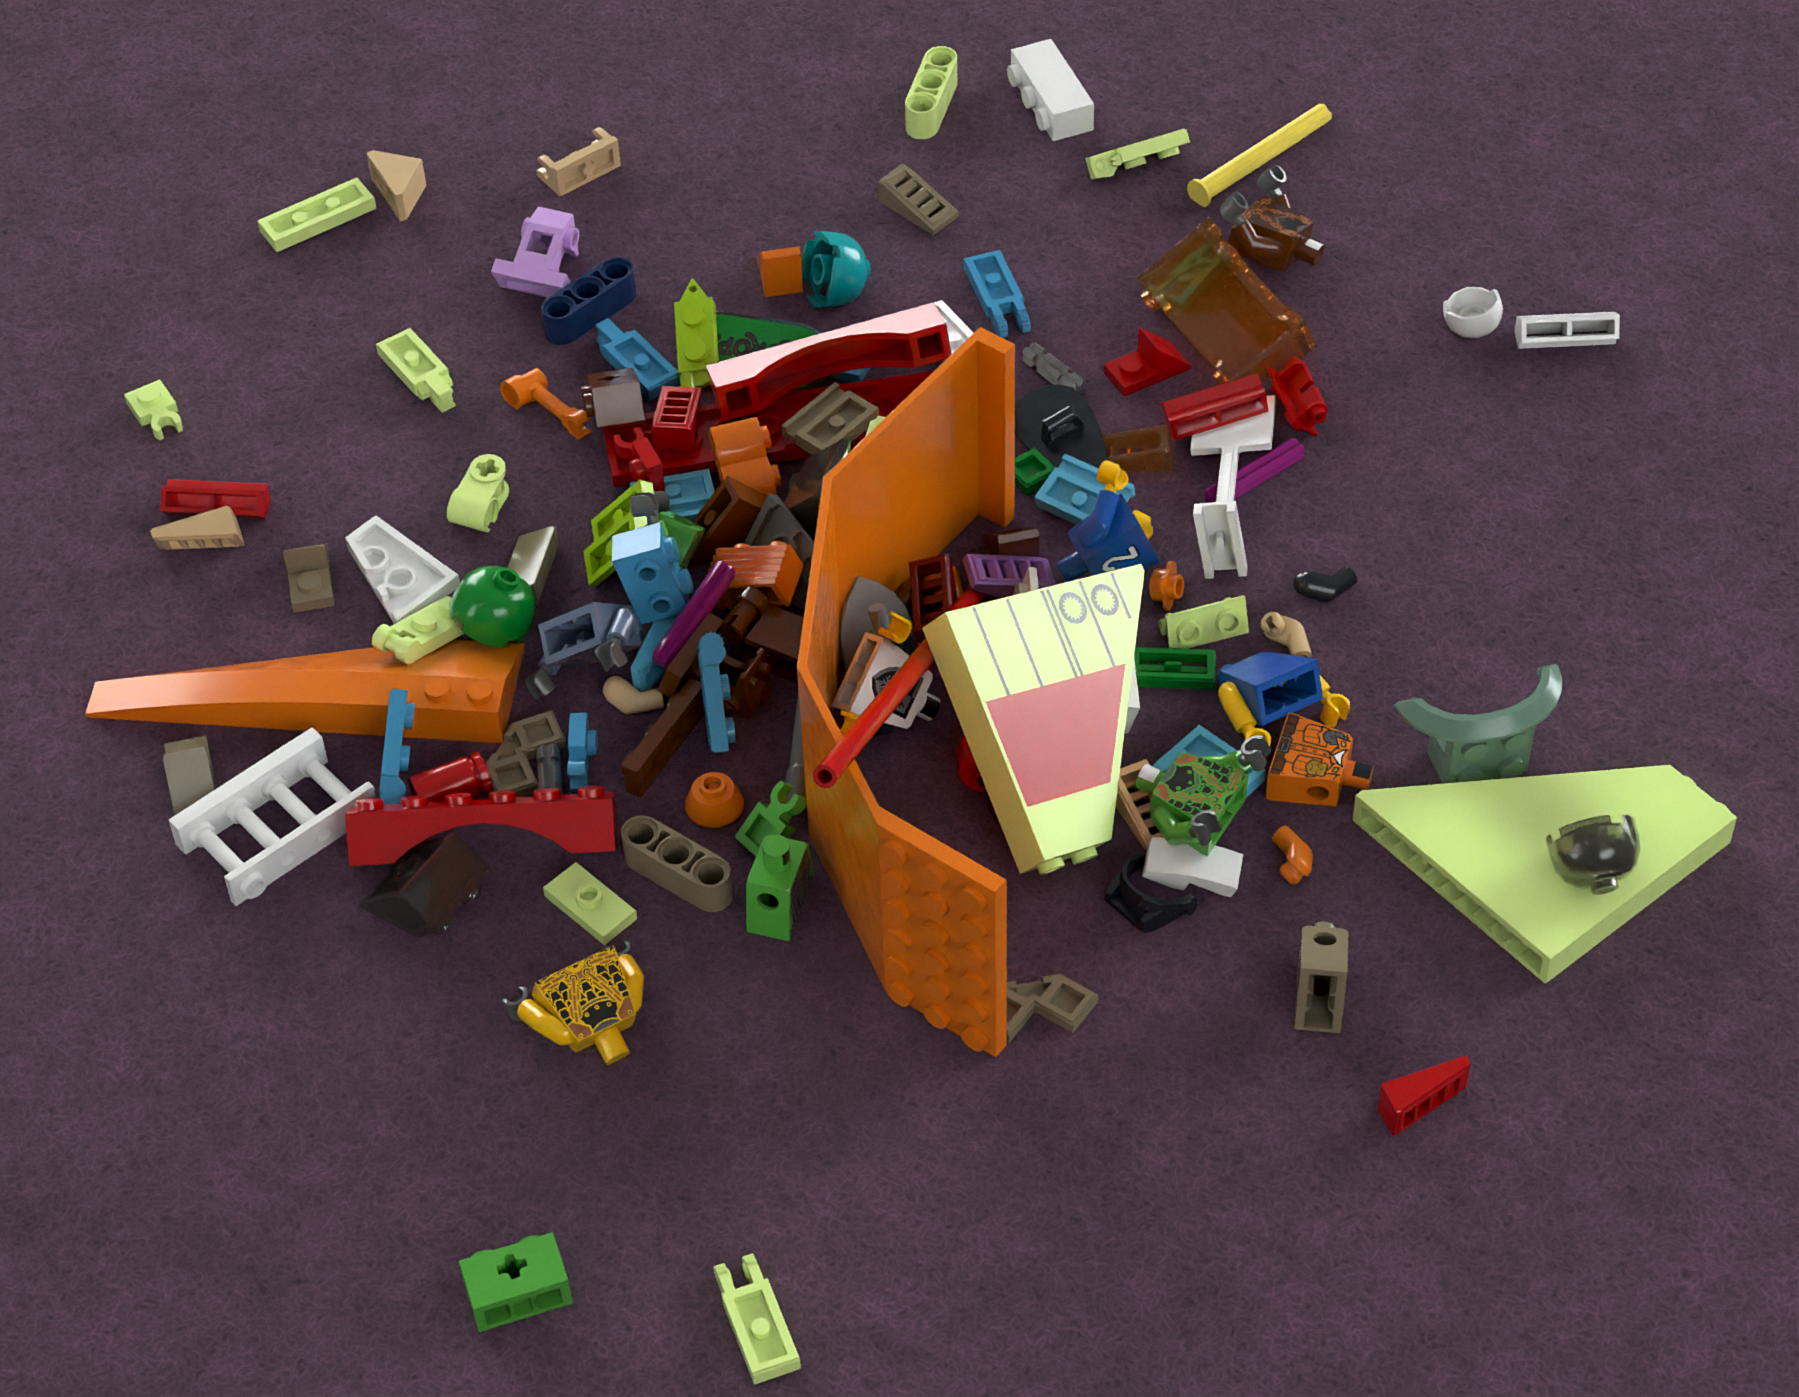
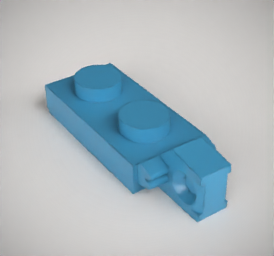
(633, 351)

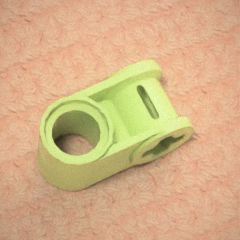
(479, 494)

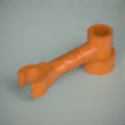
(533, 387)

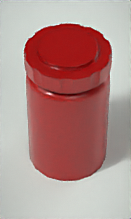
(453, 777)

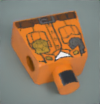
(1314, 764)

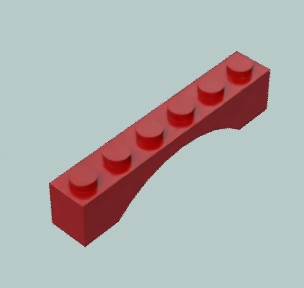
(894, 340)
(573, 821)

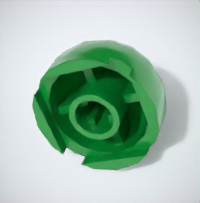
(494, 605)

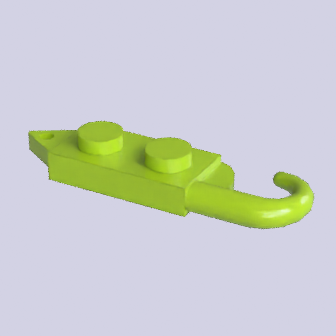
(695, 336)

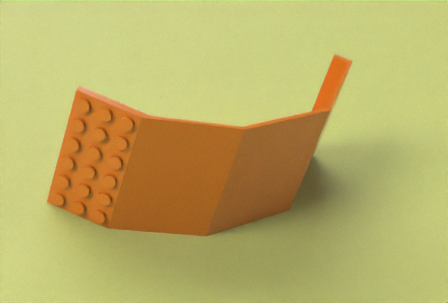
(896, 498)

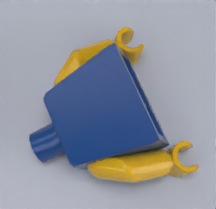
(1270, 687)

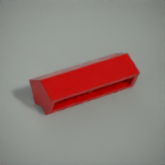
(1215, 406)
(197, 497)

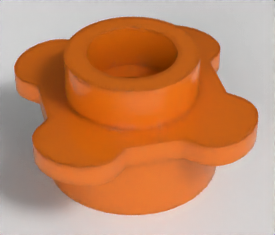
(1166, 585)

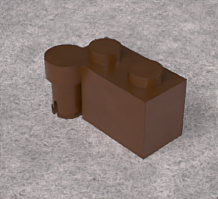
(764, 627)

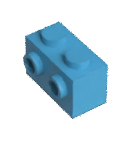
(651, 572)

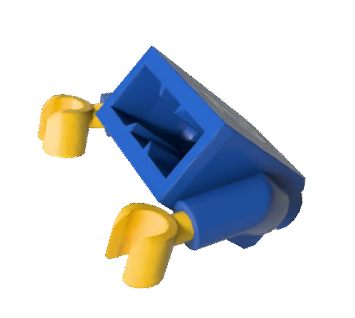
(1111, 534)

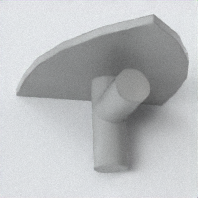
(866, 611)

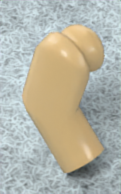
(1287, 633)
(629, 699)

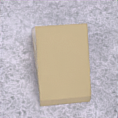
(398, 180)

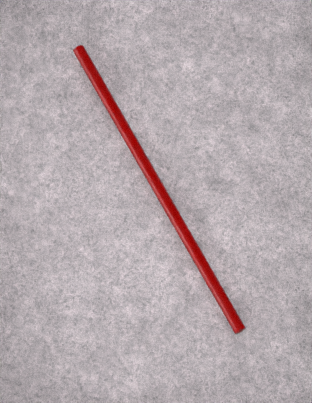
(883, 705)

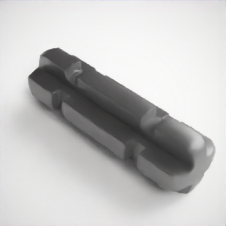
(1052, 368)
(549, 767)

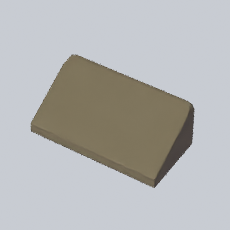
(534, 557)

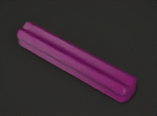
(1262, 468)
(694, 613)

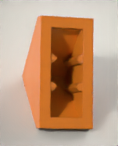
(781, 271)

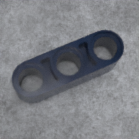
(588, 300)

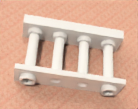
(251, 789)

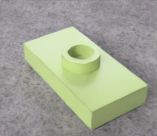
(590, 903)

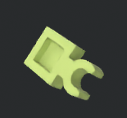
(155, 406)

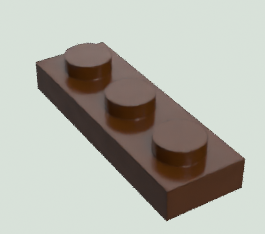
(663, 738)

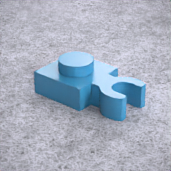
(581, 745)

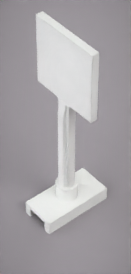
(1219, 522)

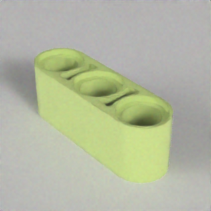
(931, 92)

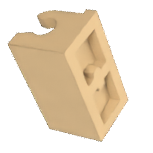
(581, 165)

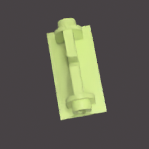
(1205, 623)

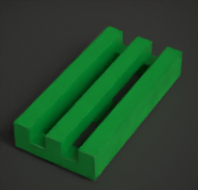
(1172, 673)

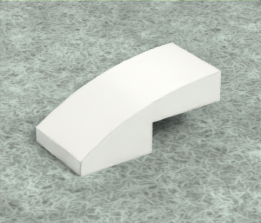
(1182, 864)

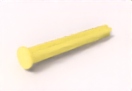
(1245, 163)

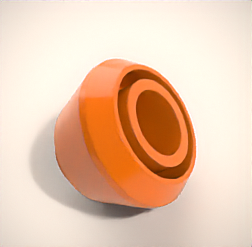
(714, 801)

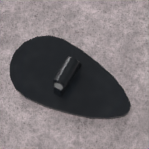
(1059, 423)

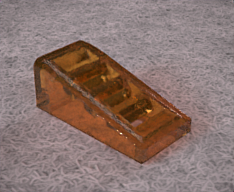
(1147, 438)

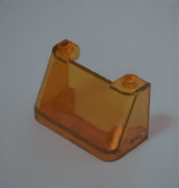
(1224, 307)

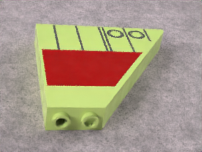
(1046, 707)

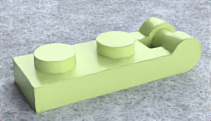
(419, 632)

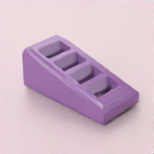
(1008, 566)

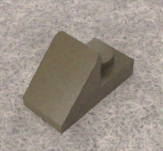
(309, 577)
(188, 771)

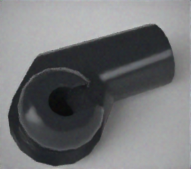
(1322, 586)

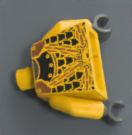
(585, 1003)

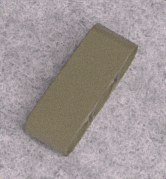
(677, 863)

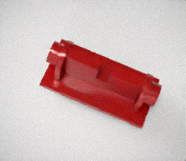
(1301, 407)

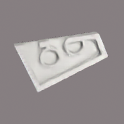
(398, 569)

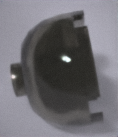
(1595, 852)

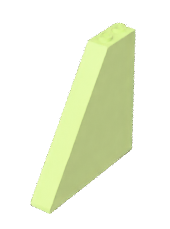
(1491, 861)

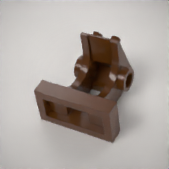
(749, 677)

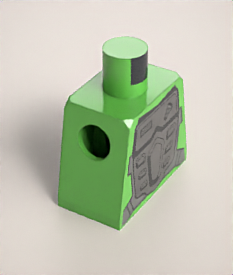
(785, 871)

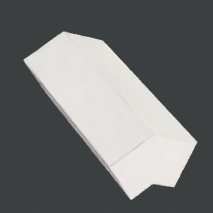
(1566, 325)

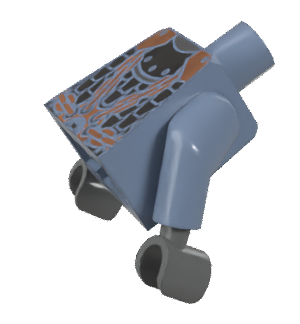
(585, 636)

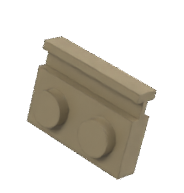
(829, 419)

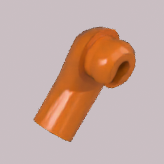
(1297, 853)

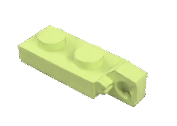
(1133, 155)
(418, 368)

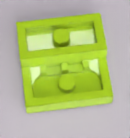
(612, 521)

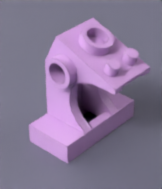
(534, 271)

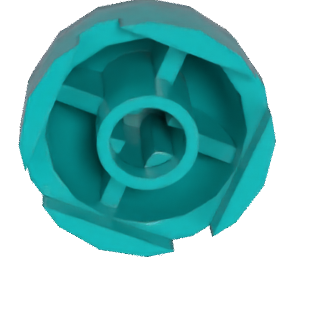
(836, 262)

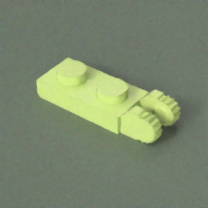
(757, 1323)

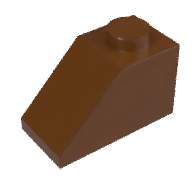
(727, 517)

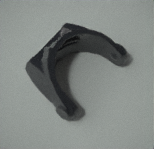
(1139, 909)

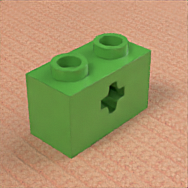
(502, 1300)

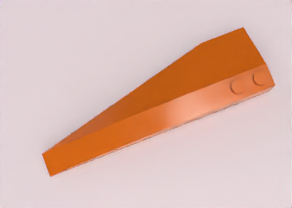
(457, 693)

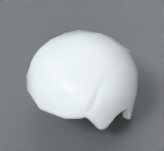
(1473, 312)

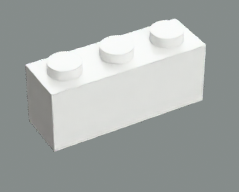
(1051, 90)

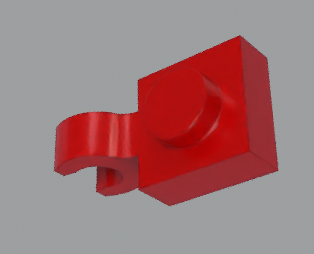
(644, 460)

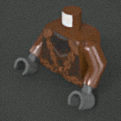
(1270, 227)

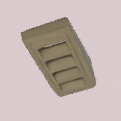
(901, 183)

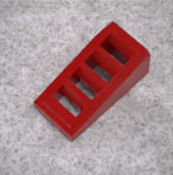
(676, 418)
(1419, 1093)

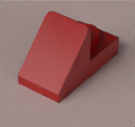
(1150, 364)

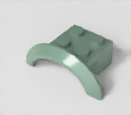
(1486, 743)

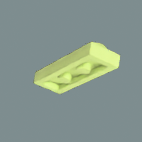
(316, 214)

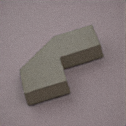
(510, 763)
(1053, 998)

